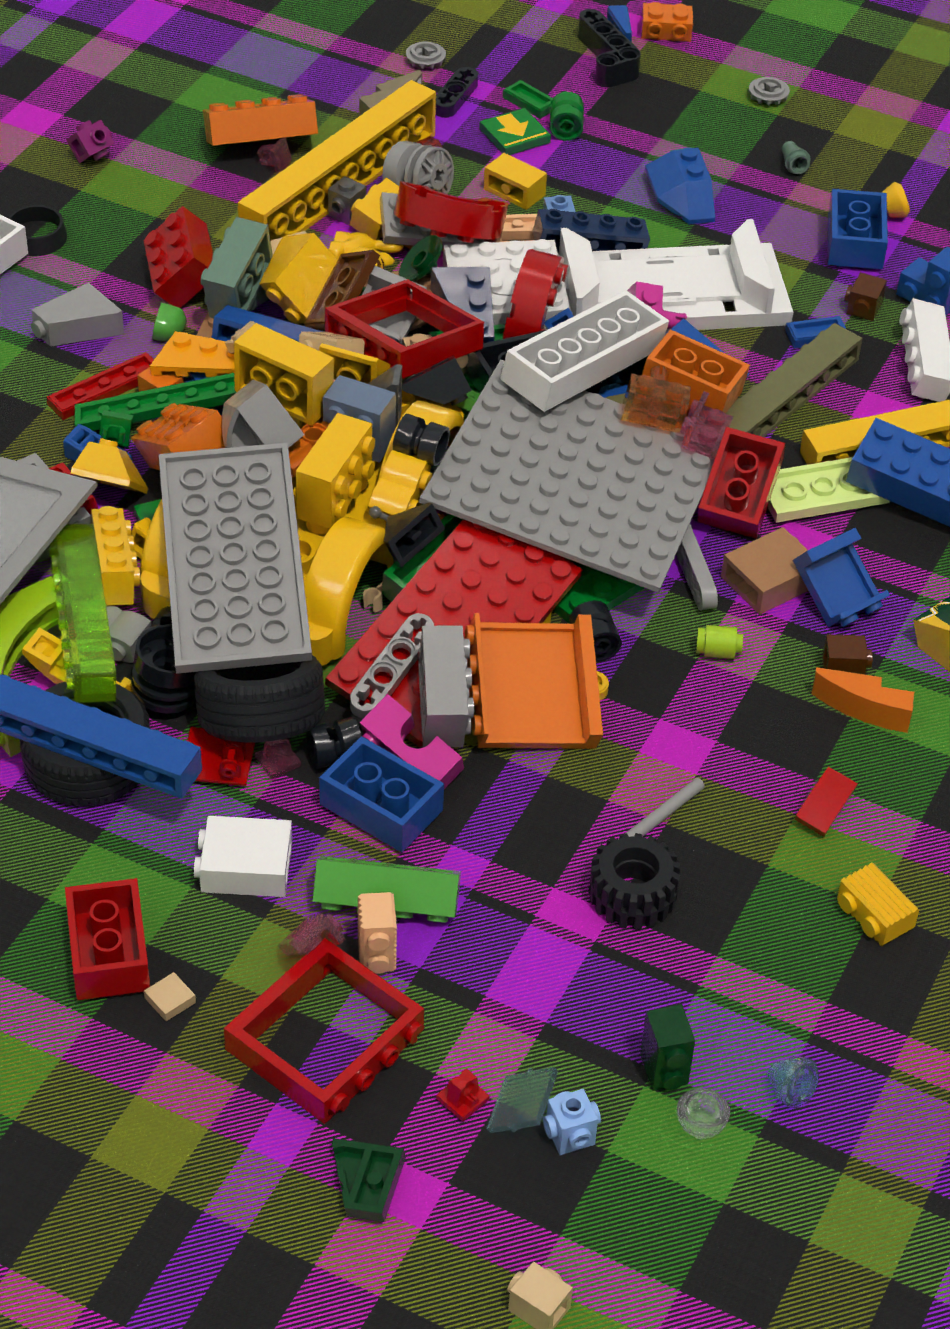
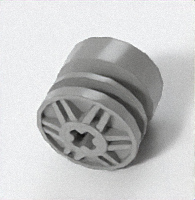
(419, 165)

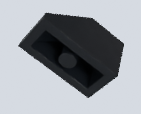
(440, 383)

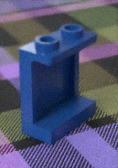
(839, 580)

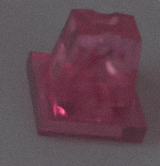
(275, 155)
(277, 758)

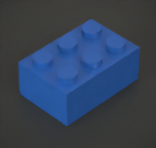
(857, 229)
(381, 794)

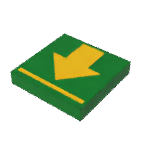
(515, 131)

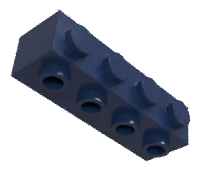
(602, 231)

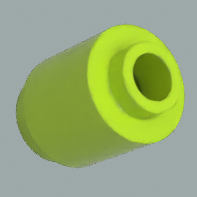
(719, 641)

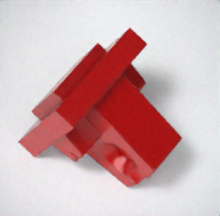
(463, 1095)

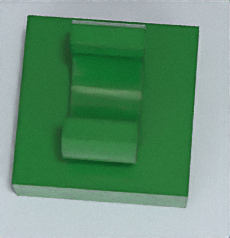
(116, 427)

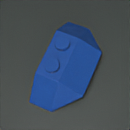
(683, 185)

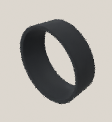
(44, 244)

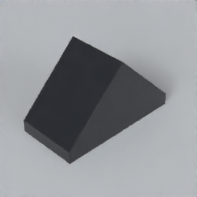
(411, 531)

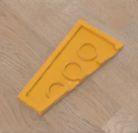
(193, 354)

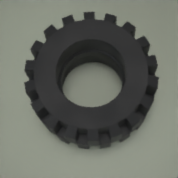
(628, 901)

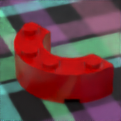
(450, 214)
(534, 292)

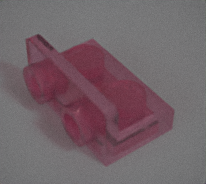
(704, 428)
(311, 933)

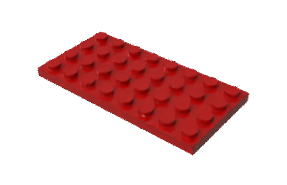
(465, 576)

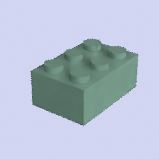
(237, 266)

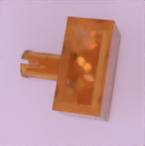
(656, 401)

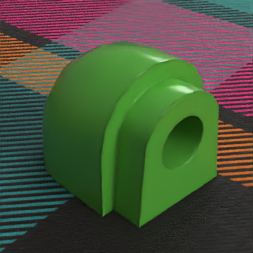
(168, 321)

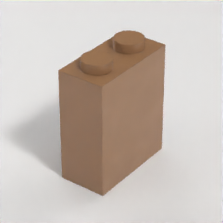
(765, 570)

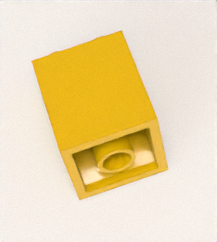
(298, 274)

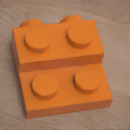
(667, 21)

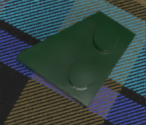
(367, 1177)

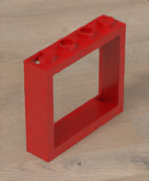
(461, 330)
(272, 1004)

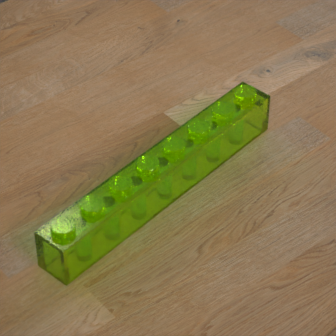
(82, 615)

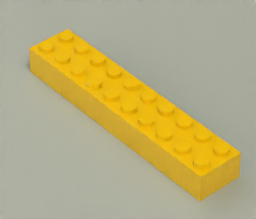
(299, 193)

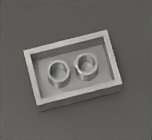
(445, 685)

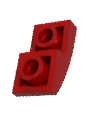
(826, 801)

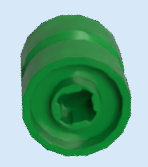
(566, 116)

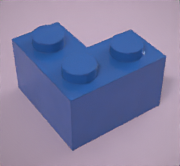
(927, 280)

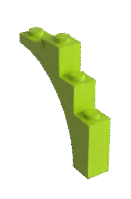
(19, 620)

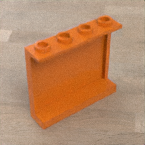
(534, 684)

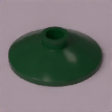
(421, 258)

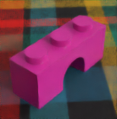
(388, 726)

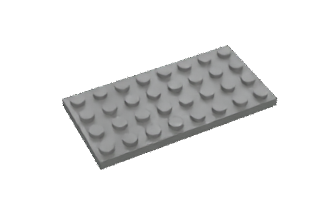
(233, 558)

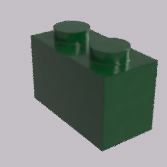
(667, 1047)

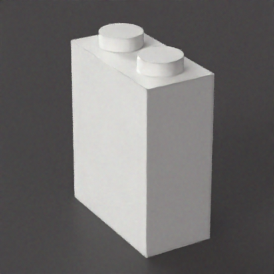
(244, 856)

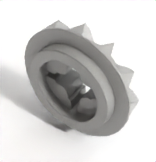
(425, 55)
(769, 90)

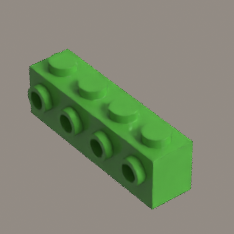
(414, 887)

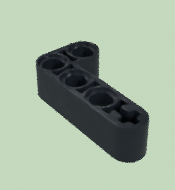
(616, 56)

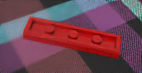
(99, 386)

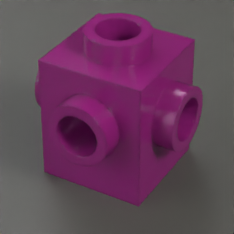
(90, 141)

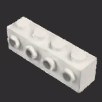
(926, 349)

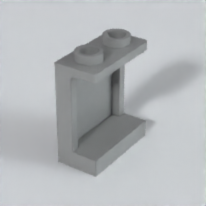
(396, 325)

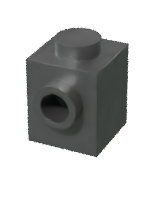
(342, 197)

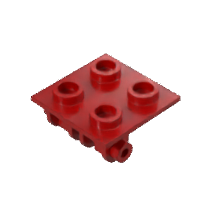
(222, 759)

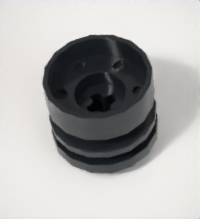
(155, 674)

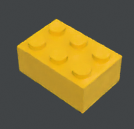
(290, 369)
(334, 471)

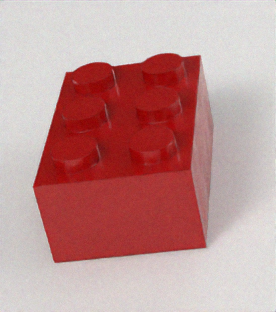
(177, 256)
(741, 482)
(107, 939)

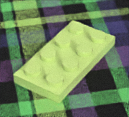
(817, 491)

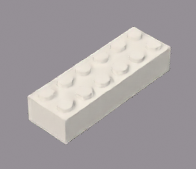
(583, 350)

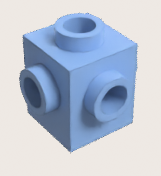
(571, 1121)

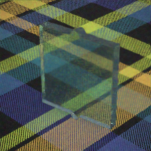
(522, 1100)

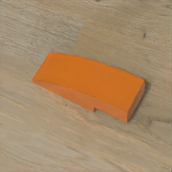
(864, 698)

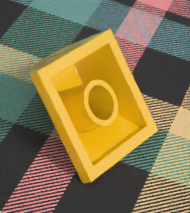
(354, 365)
(108, 466)

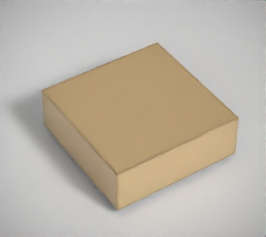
(169, 996)

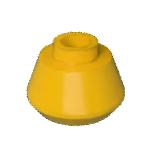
(896, 201)

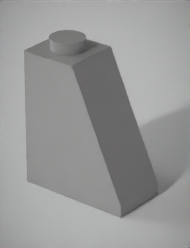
(77, 317)

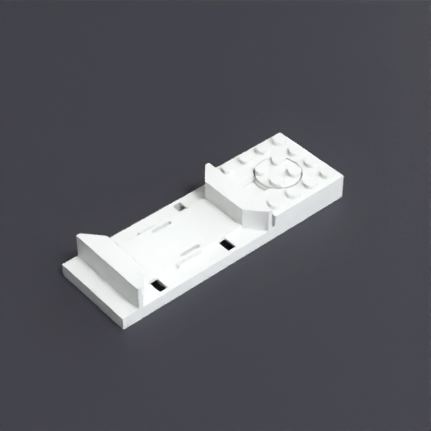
(692, 277)

